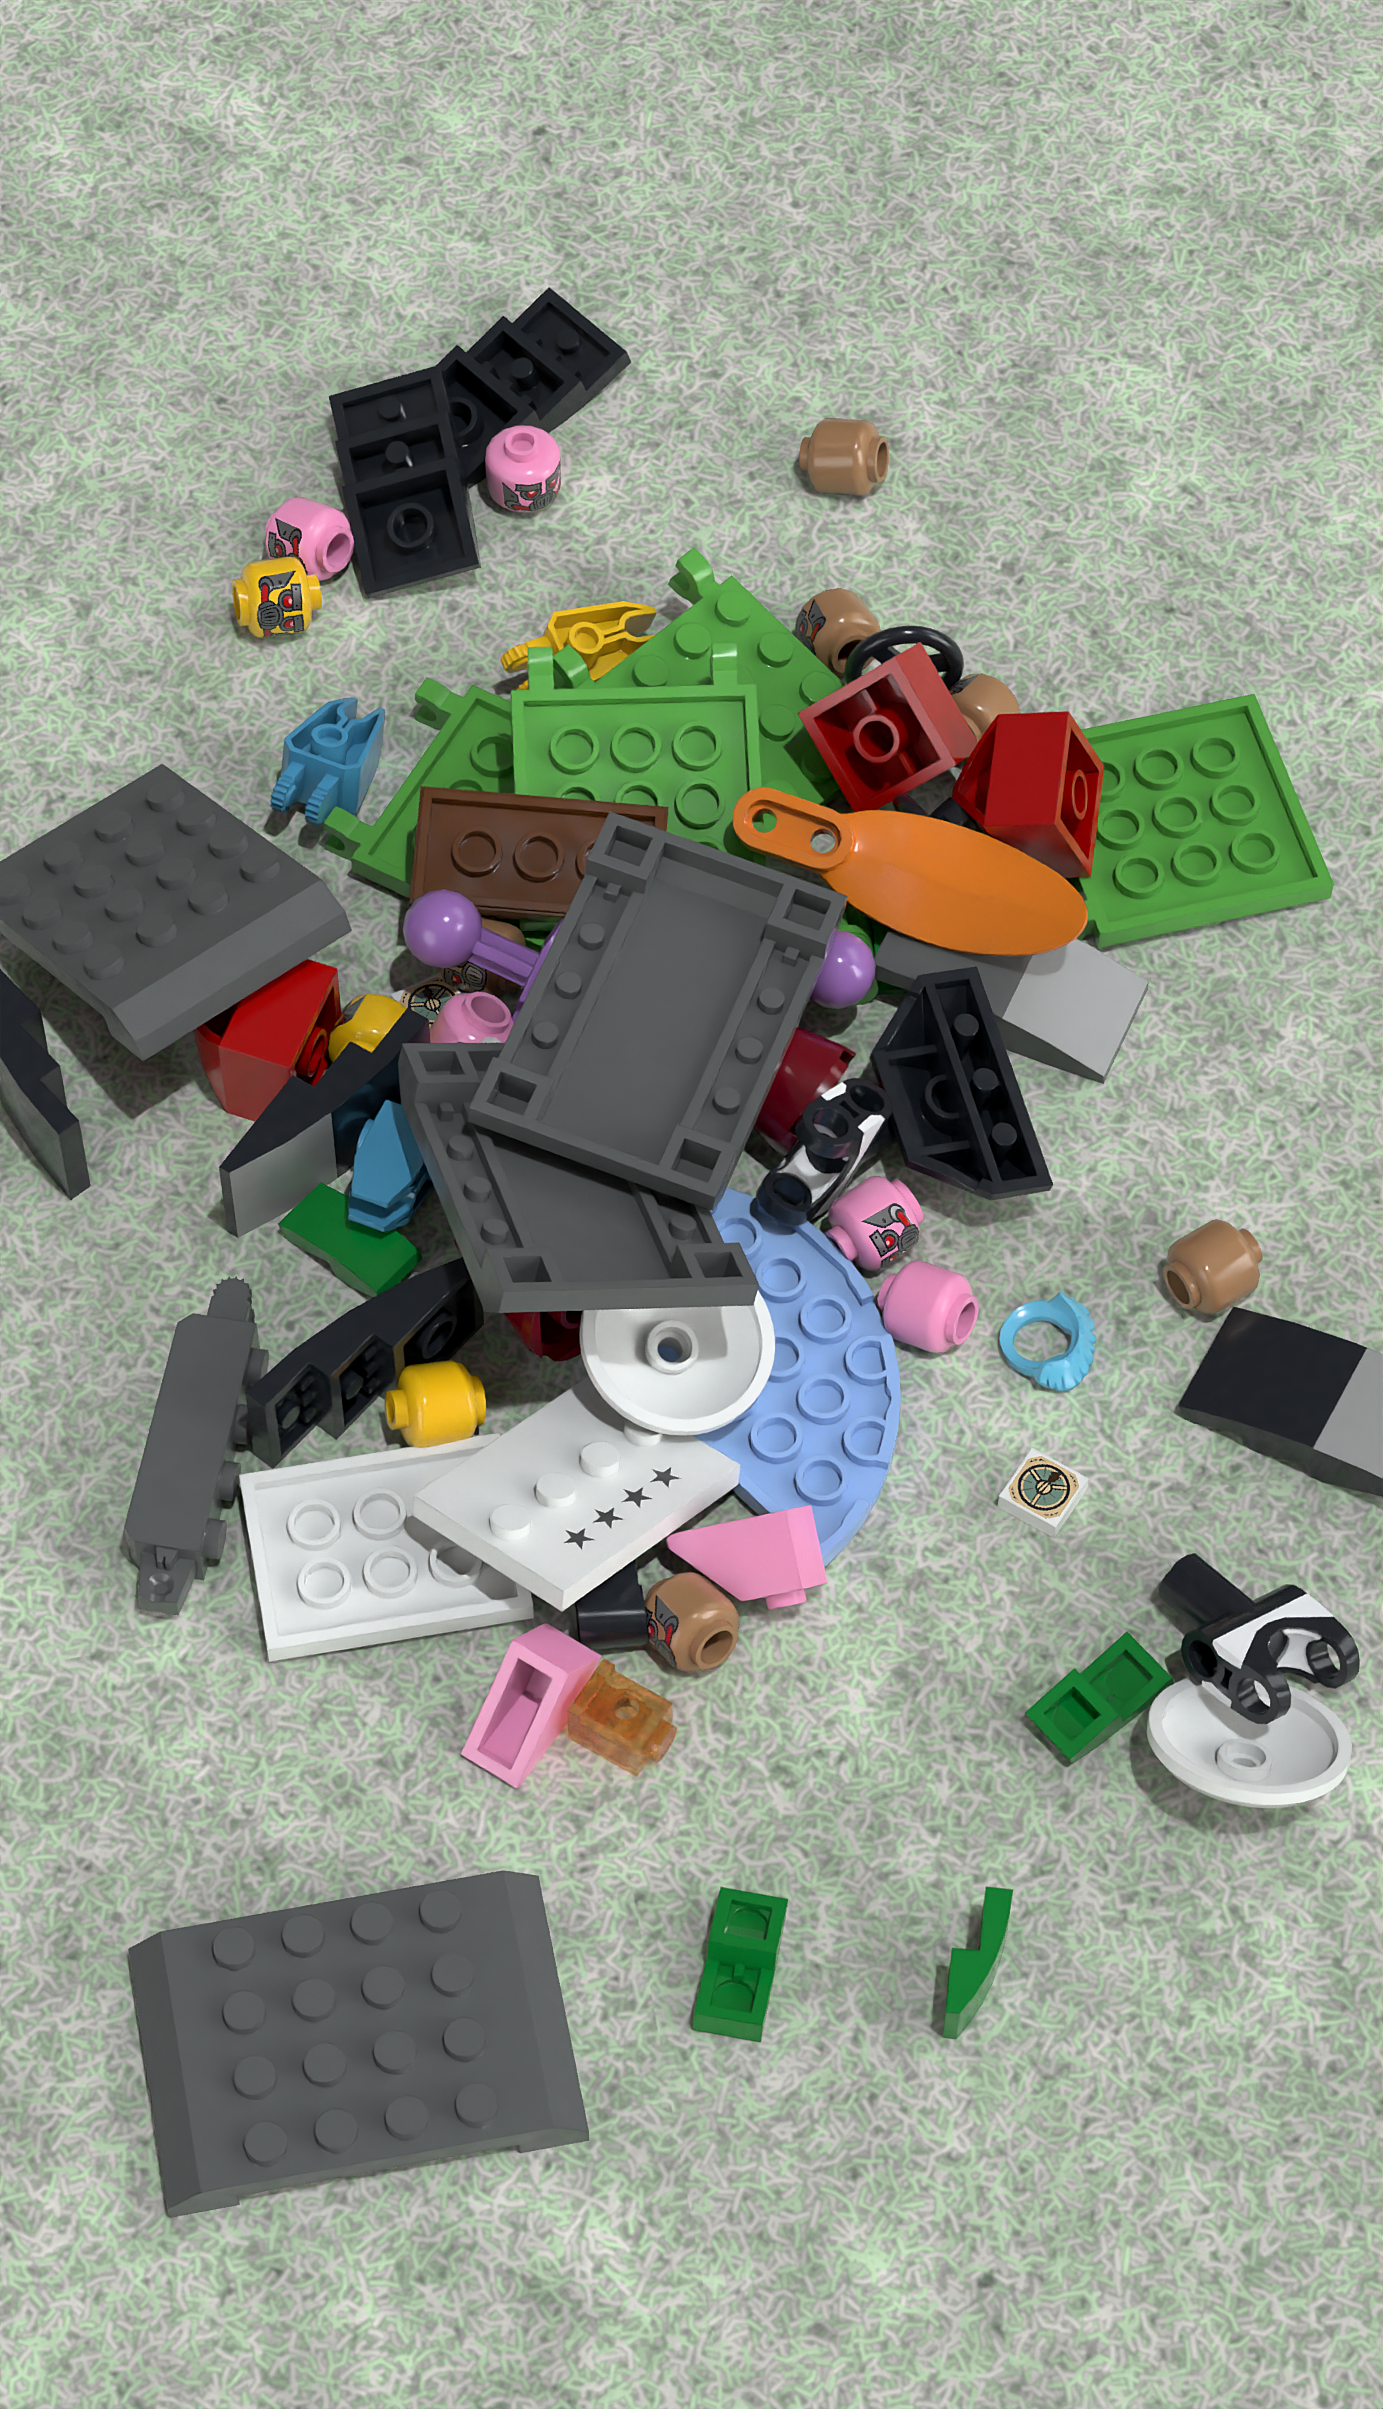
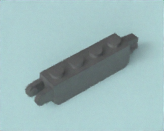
(193, 1448)

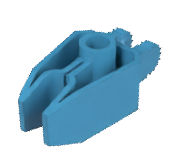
(330, 760)
(387, 1172)

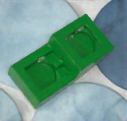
(357, 1253)
(1100, 1700)
(740, 1964)
(974, 1970)

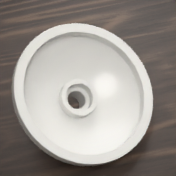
(717, 1373)
(1248, 1761)

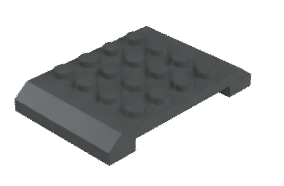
(163, 909)
(661, 1012)
(551, 1228)
(354, 2038)

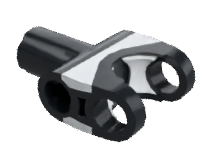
(834, 1140)
(1254, 1640)

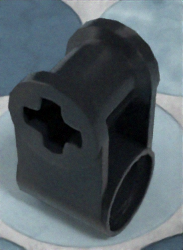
(613, 1612)

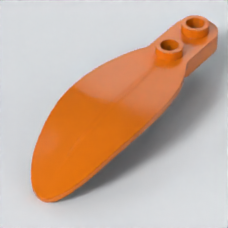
(922, 875)

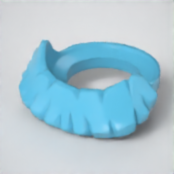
(1063, 1370)

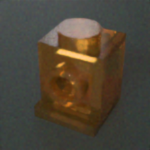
(618, 1740)

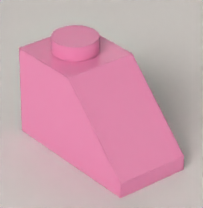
(758, 1555)
(529, 1702)

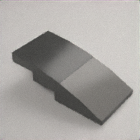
(1049, 1006)

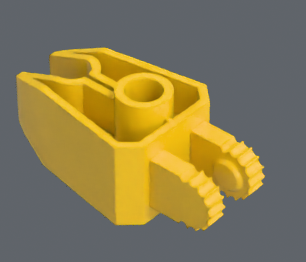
(597, 633)

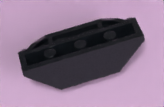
(957, 1091)

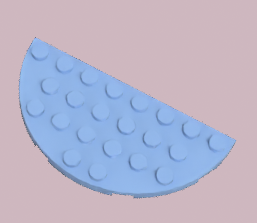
(833, 1394)

